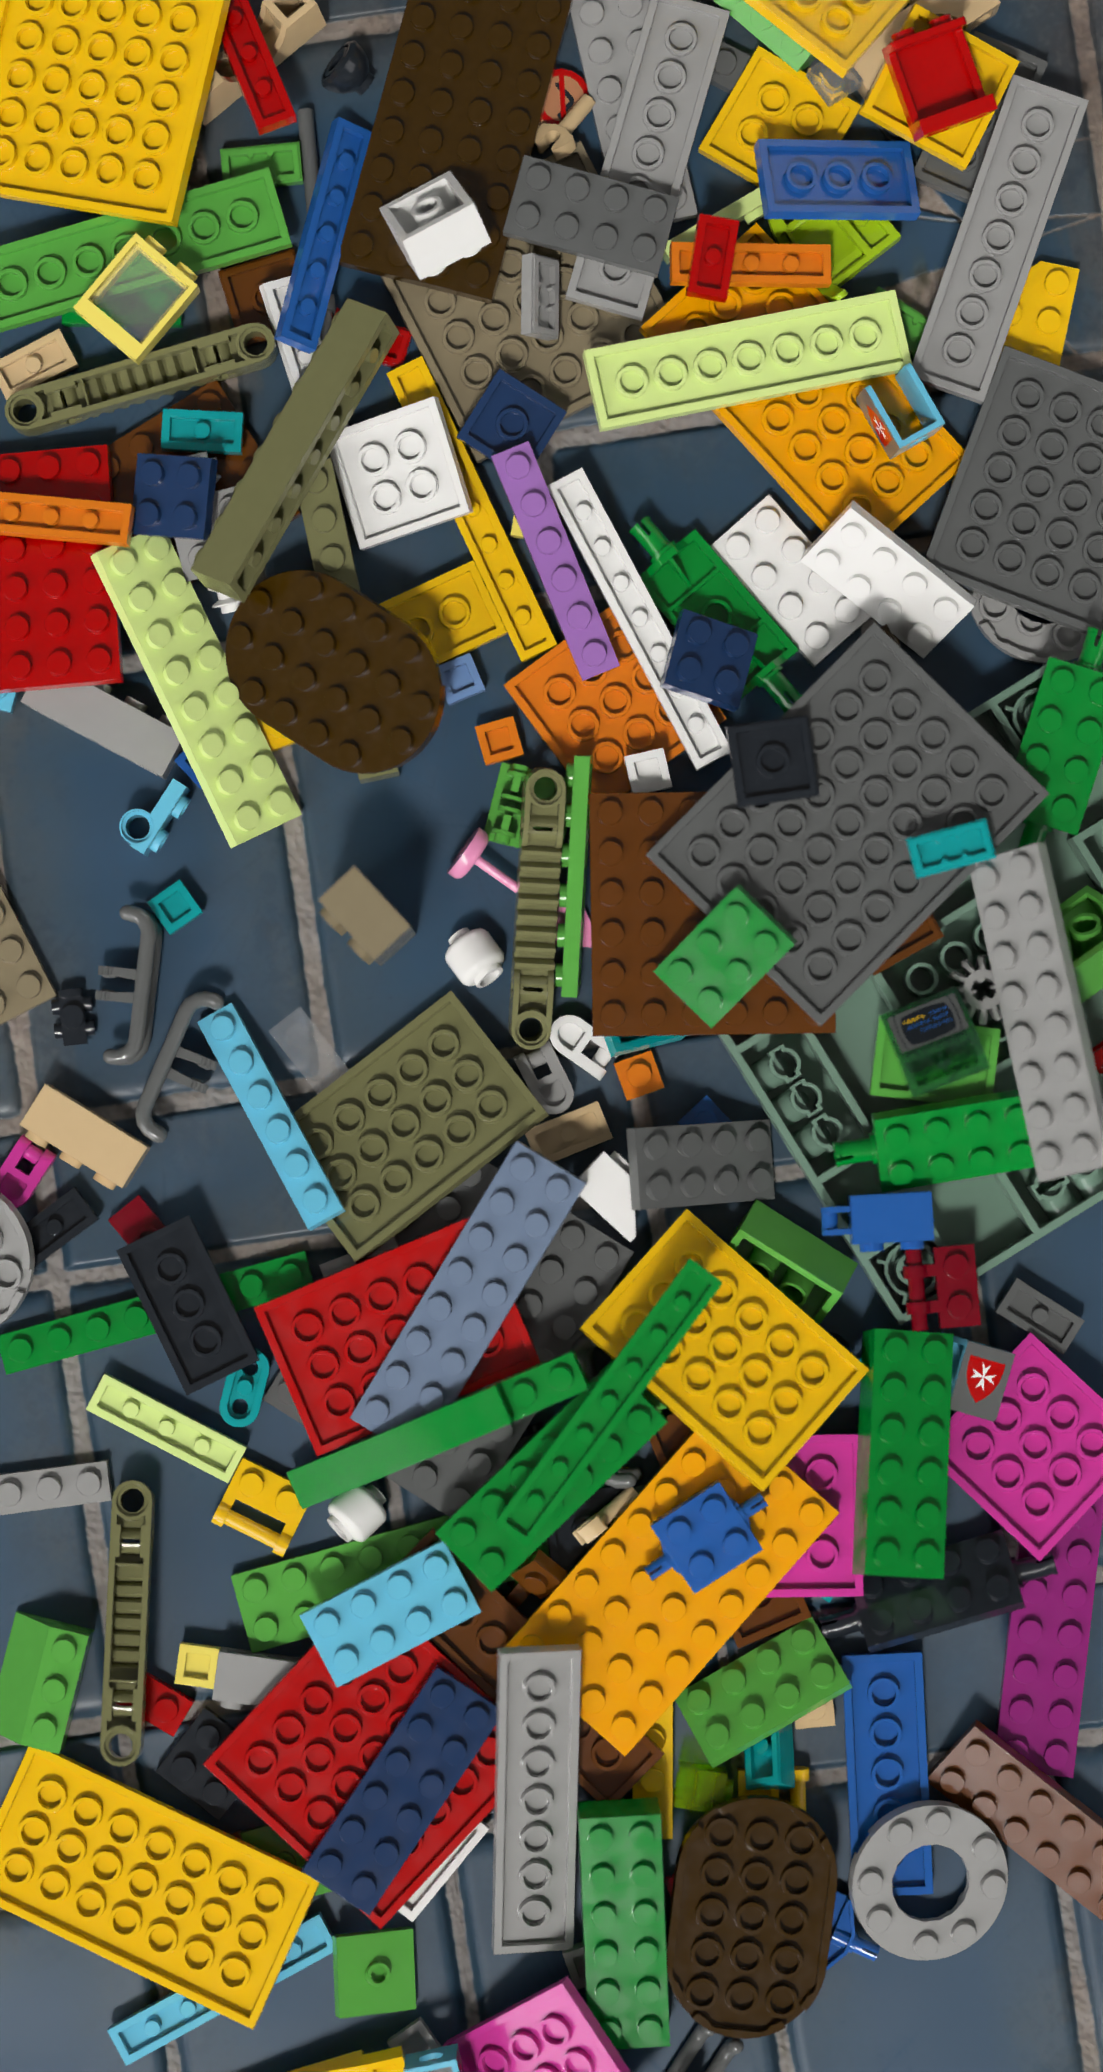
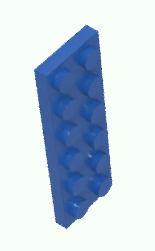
(886, 1751)

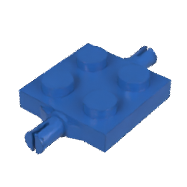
(706, 1536)

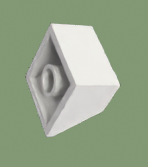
(436, 225)
(610, 1192)

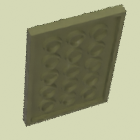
(414, 1123)

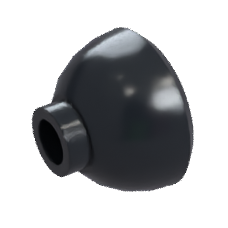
(348, 70)

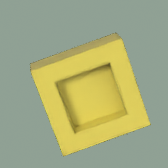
(196, 1665)

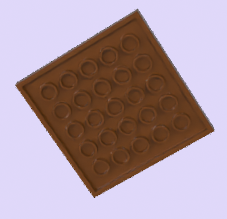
(644, 918)

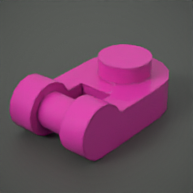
(17, 1184)

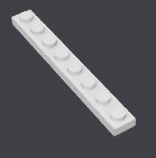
(634, 613)

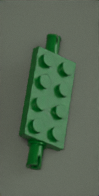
(697, 580)
(1065, 741)
(943, 1141)

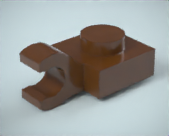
(536, 1576)

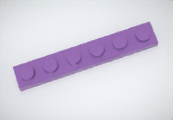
(555, 561)

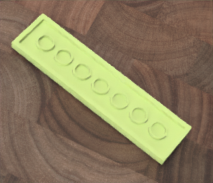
(746, 360)
(195, 687)

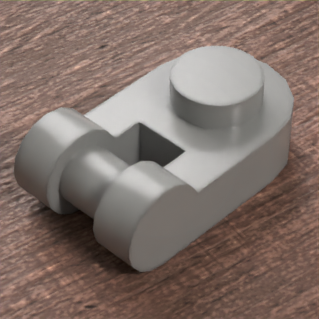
(552, 1091)

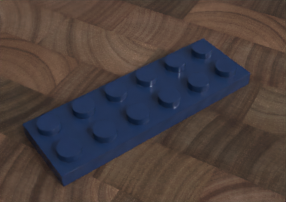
(402, 1790)

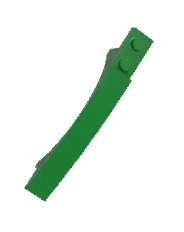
(439, 1430)

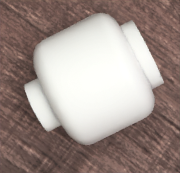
(474, 957)
(357, 1513)

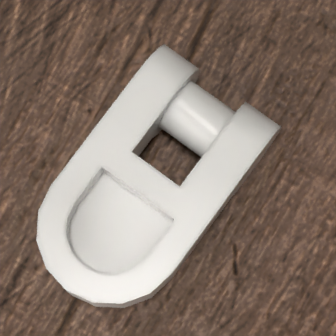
(570, 1037)

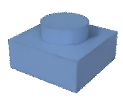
(460, 679)

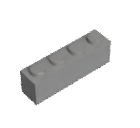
(111, 723)
(247, 1676)

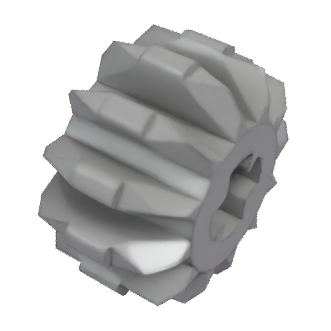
(965, 990)

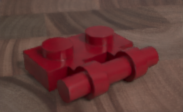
(955, 1287)

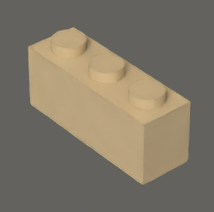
(84, 1137)

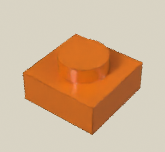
(499, 741)
(638, 1075)

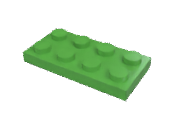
(762, 1692)

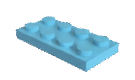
(390, 1613)

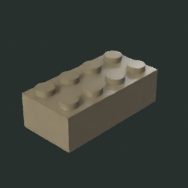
(364, 913)

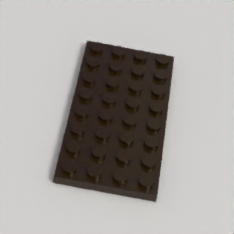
(460, 100)

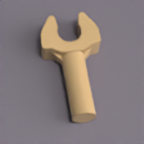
(563, 131)
(599, 1522)

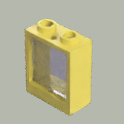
(140, 294)

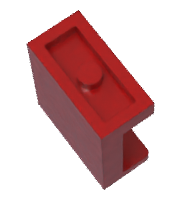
(936, 77)

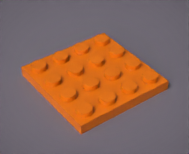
(599, 716)

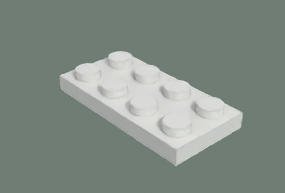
(766, 558)
(888, 579)

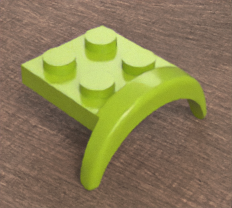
(852, 245)

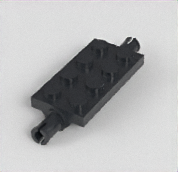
(977, 1585)

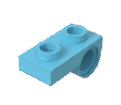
(171, 804)

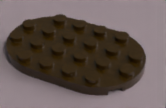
(335, 672)
(751, 1916)

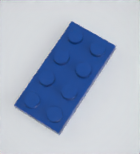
(837, 179)

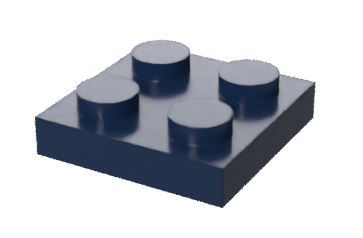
(510, 416)
(174, 496)
(708, 660)

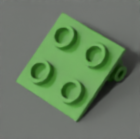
(505, 809)

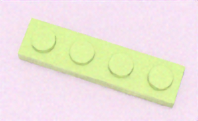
(166, 1428)

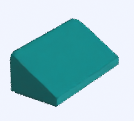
(771, 1762)

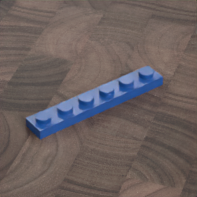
(322, 236)

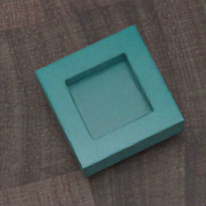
(175, 907)

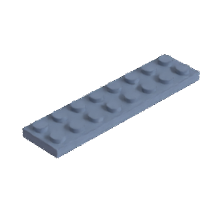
(471, 1291)

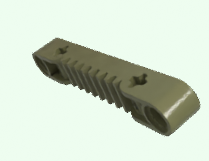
(128, 383)
(536, 908)
(127, 1623)

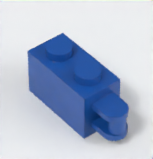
(883, 1219)

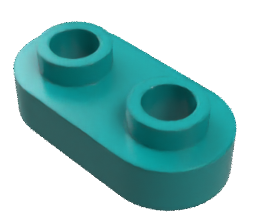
(246, 1387)

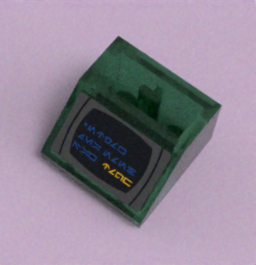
(934, 1041)

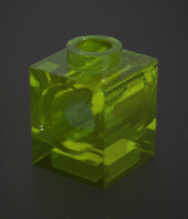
(701, 1786)

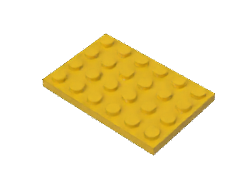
(749, 1369)

